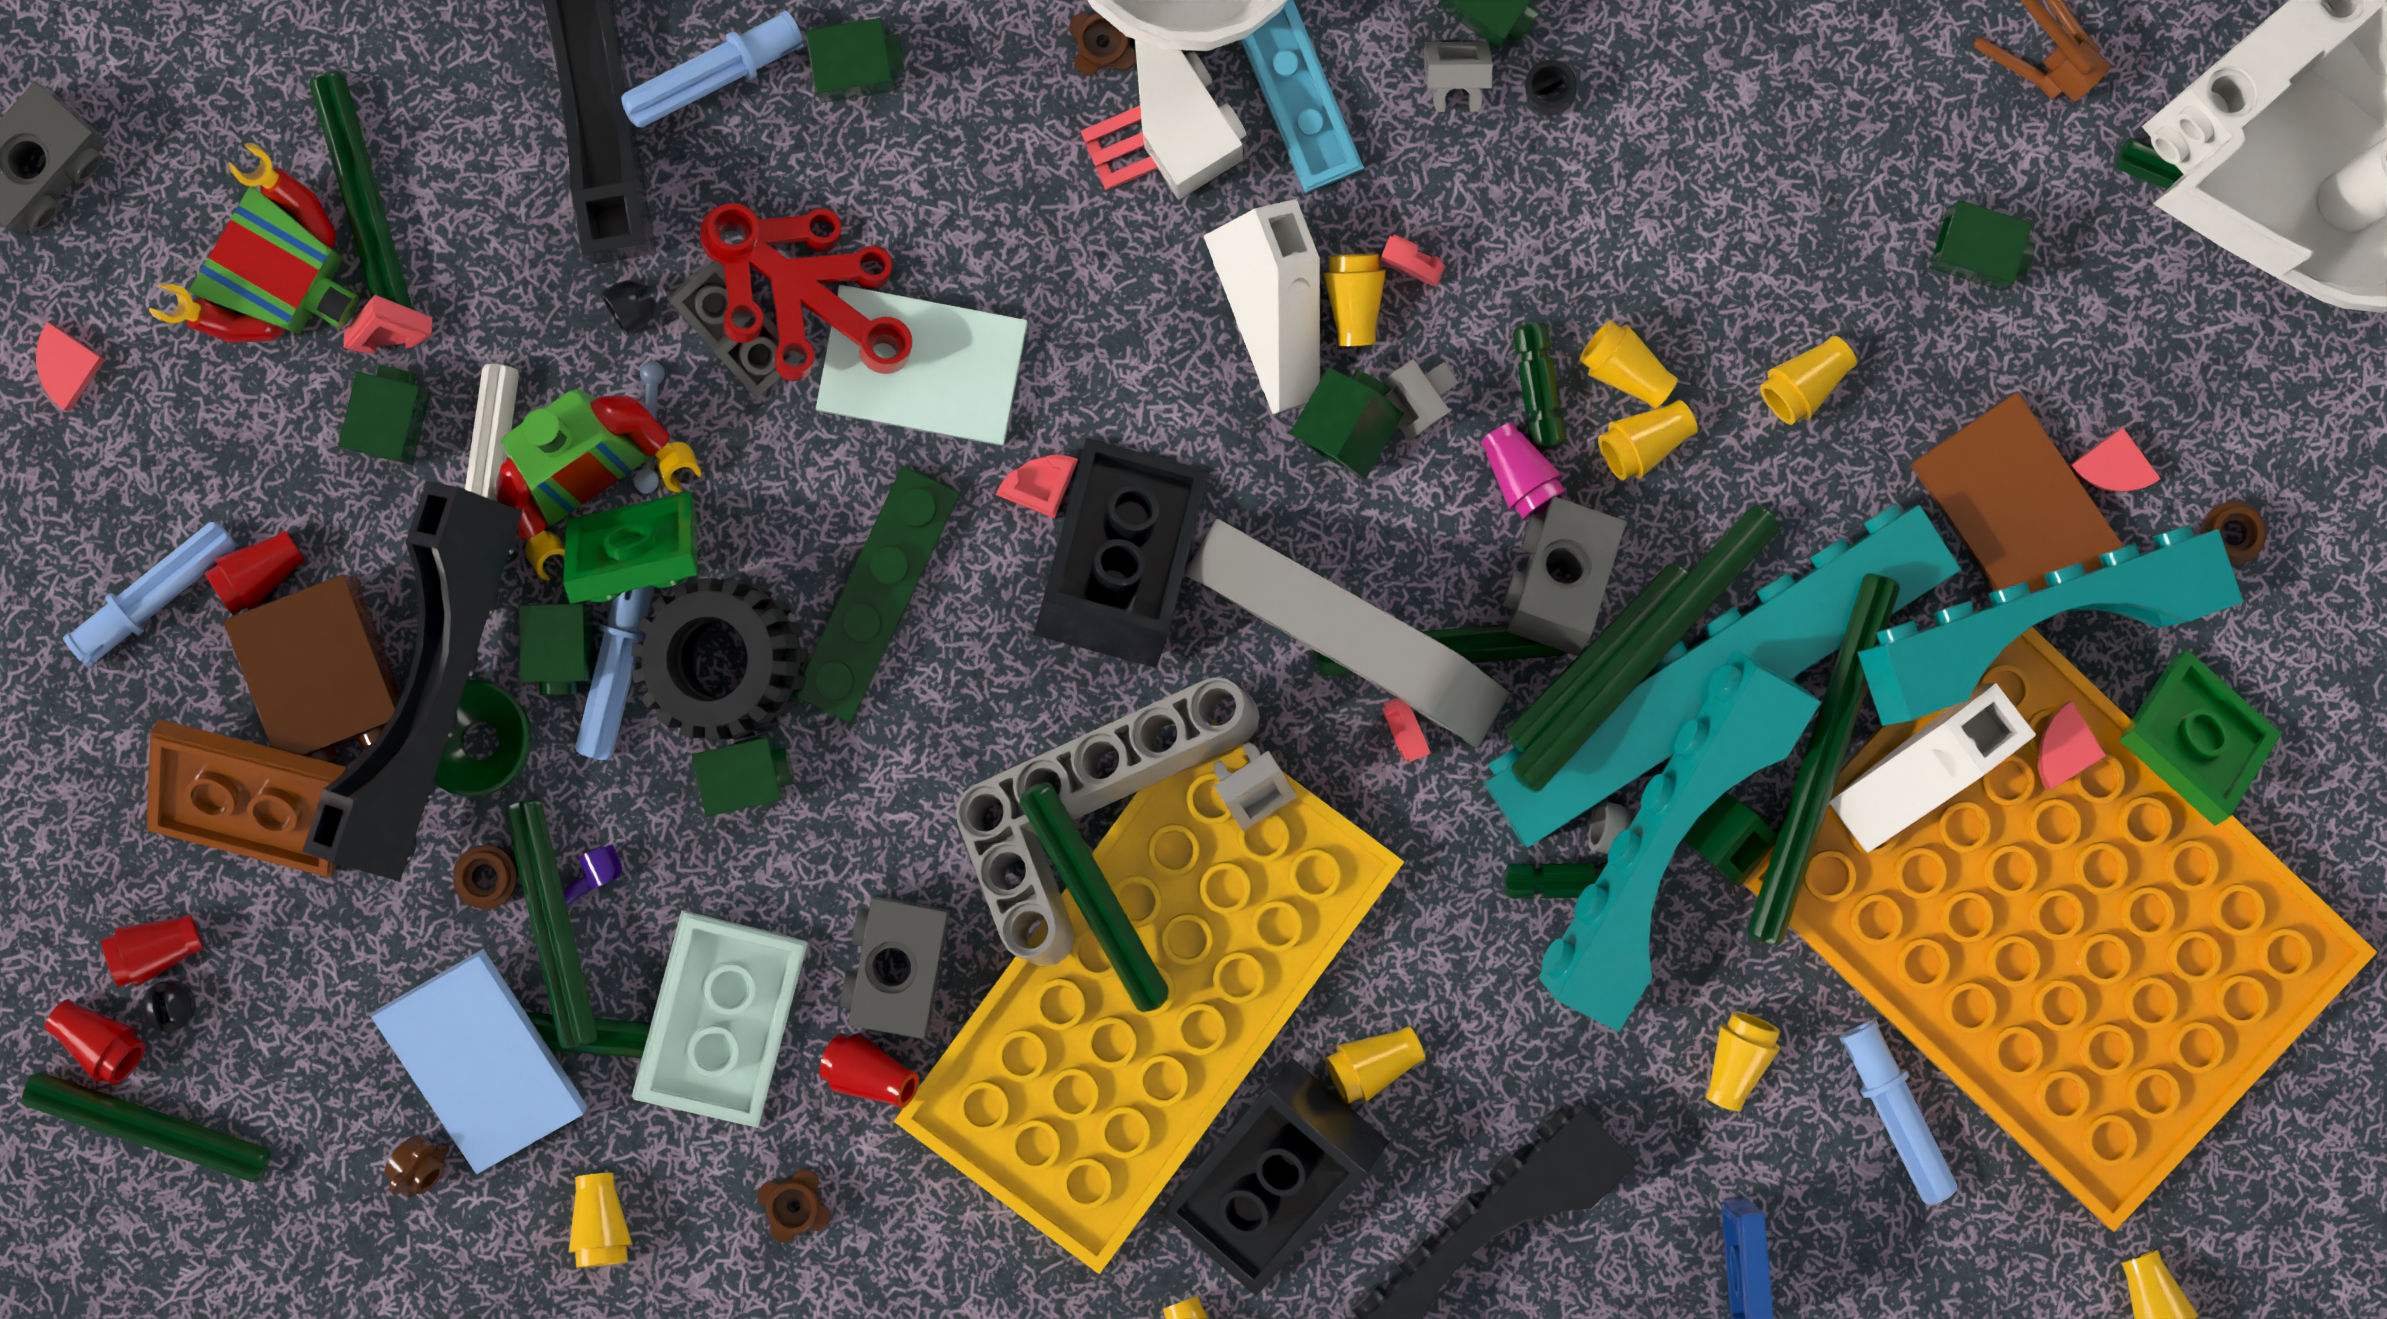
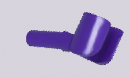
(599, 869)

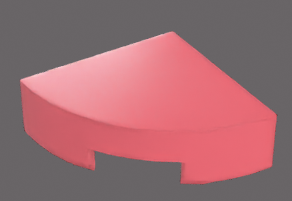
(1404, 257)
(386, 325)
(64, 366)
(2115, 465)
(1040, 483)
(1409, 738)
(2066, 746)

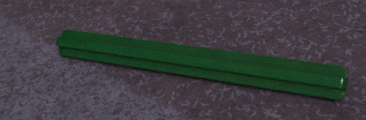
(1645, 648)
(1821, 762)

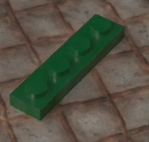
(877, 594)

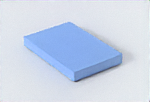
(479, 1061)

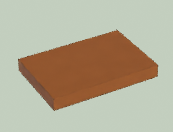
(2014, 498)
(235, 795)

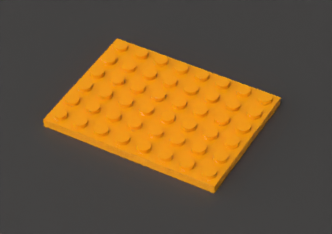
(2076, 949)

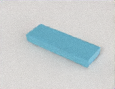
(1301, 101)

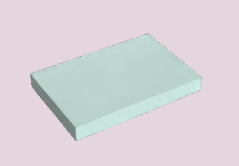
(956, 374)
(719, 1019)

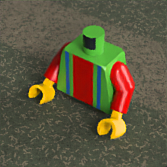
(266, 265)
(573, 454)

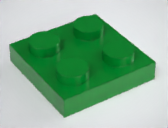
(630, 548)
(2200, 737)

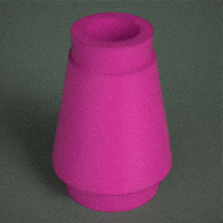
(1522, 471)

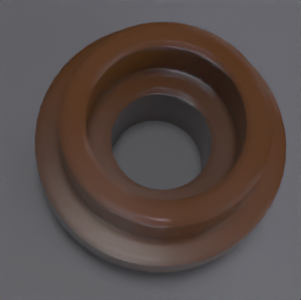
(2249, 520)
(465, 881)

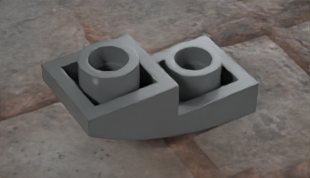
(703, 305)

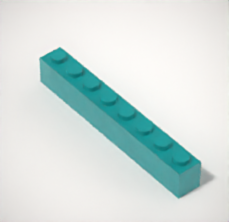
(1786, 632)

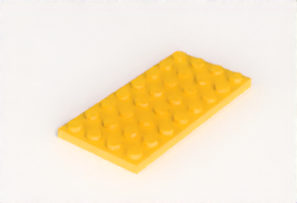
(1079, 1098)

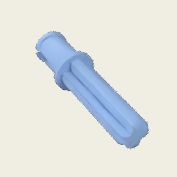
(713, 69)
(148, 594)
(613, 674)
(1899, 1112)

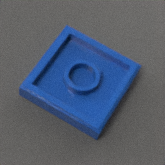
(1746, 1260)

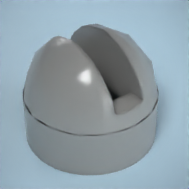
(1606, 824)

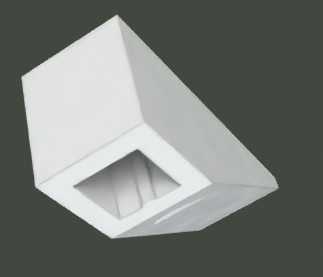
(1181, 121)
(1275, 296)
(1932, 766)

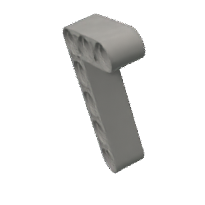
(1349, 632)
(1081, 794)

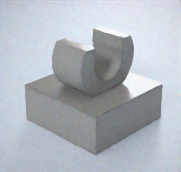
(1457, 67)
(1419, 396)
(1253, 789)

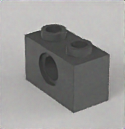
(71, 153)
(1586, 547)
(902, 1006)

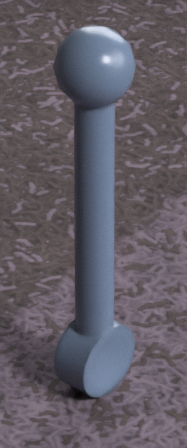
(652, 374)

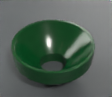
(469, 777)

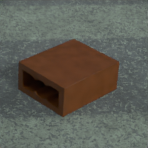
(316, 669)

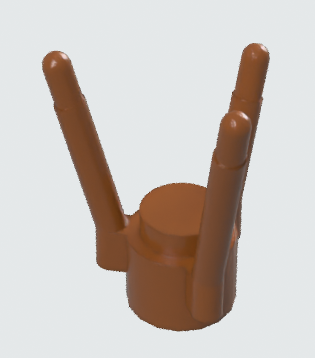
(2072, 63)

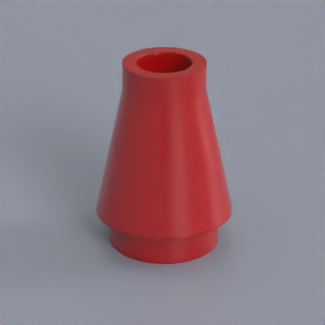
(254, 572)
(150, 948)
(96, 1042)
(864, 1070)

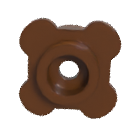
(1091, 56)
(415, 1166)
(783, 1220)

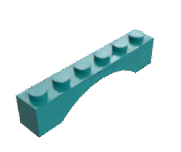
(1941, 665)
(1741, 728)

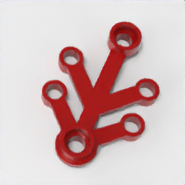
(798, 283)

